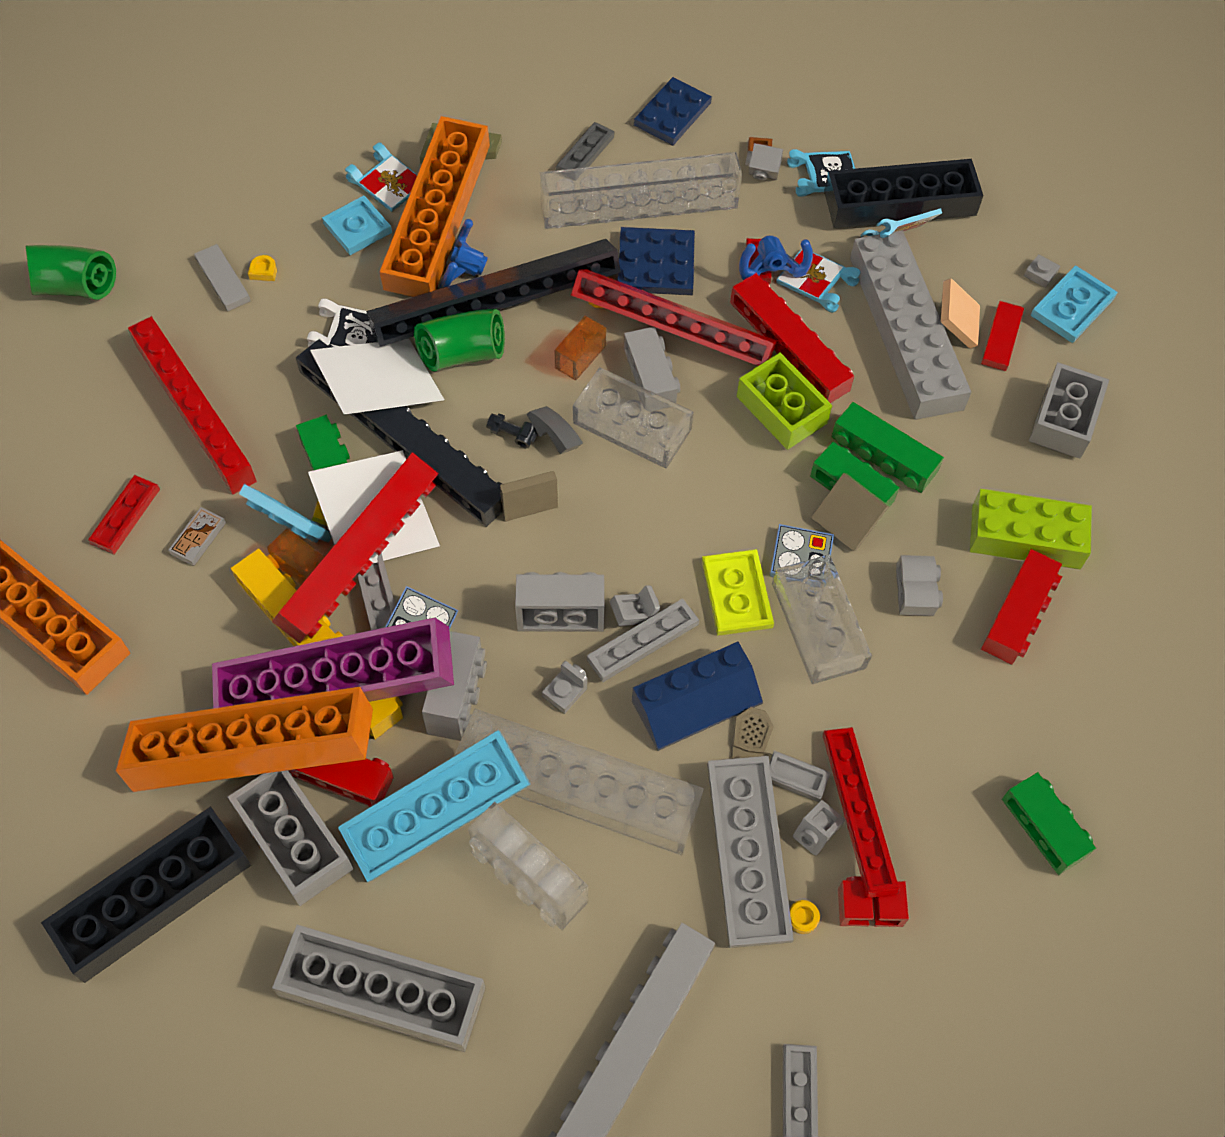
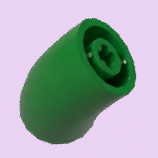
(70, 271)
(460, 339)

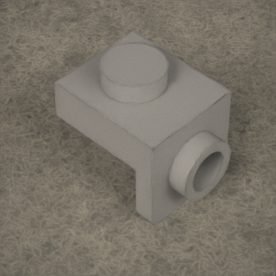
(635, 608)

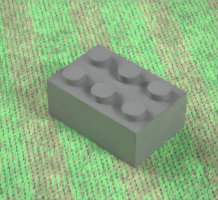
(1069, 410)
(560, 602)
(448, 708)

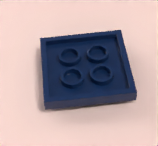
(657, 260)

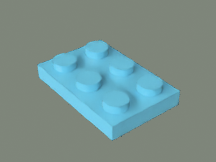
(1073, 304)
(284, 515)

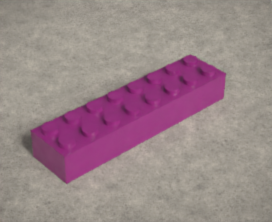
(380, 661)

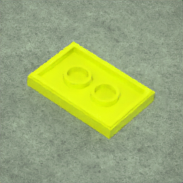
(737, 592)

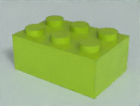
(784, 401)

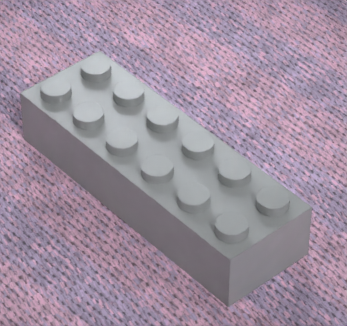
(380, 988)

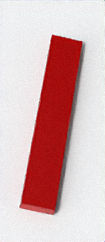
(860, 813)

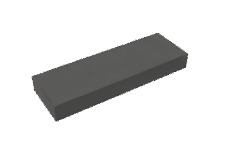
(587, 148)

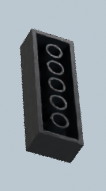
(902, 191)
(145, 895)

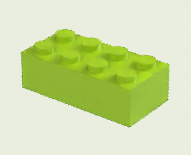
(1016, 523)

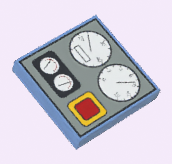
(799, 545)
(417, 606)

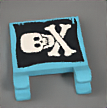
(818, 166)

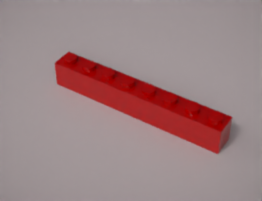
(673, 317)
(192, 405)
(352, 551)

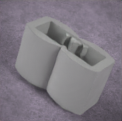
(918, 585)

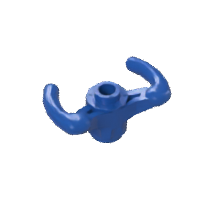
(463, 258)
(773, 258)

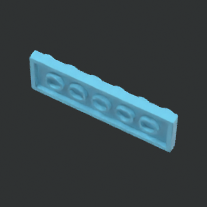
(433, 806)

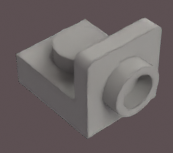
(566, 687)
(818, 827)

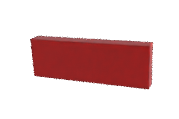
(1002, 335)
(124, 514)

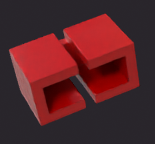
(857, 909)

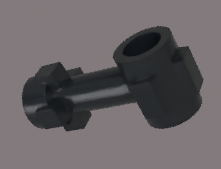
(524, 435)

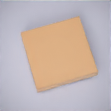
(960, 313)

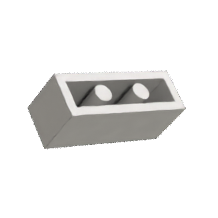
(649, 364)

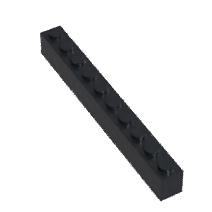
(494, 290)
(401, 431)

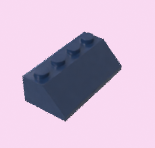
(697, 695)

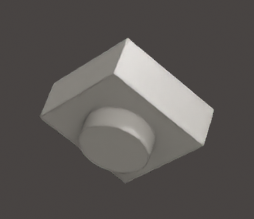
(1042, 271)

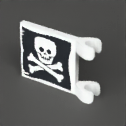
(348, 327)

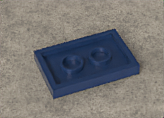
(672, 111)

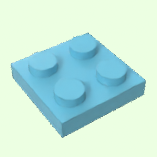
(357, 225)

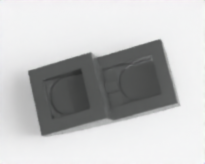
(561, 433)

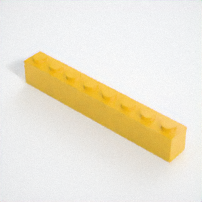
(271, 591)

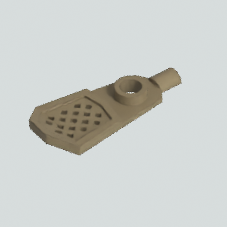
(747, 750)

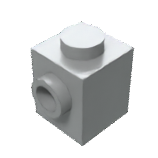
(764, 162)

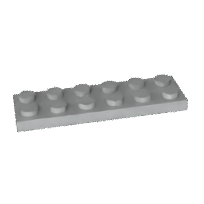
(749, 852)

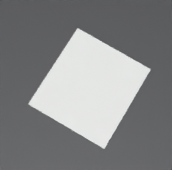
(376, 376)
(350, 488)

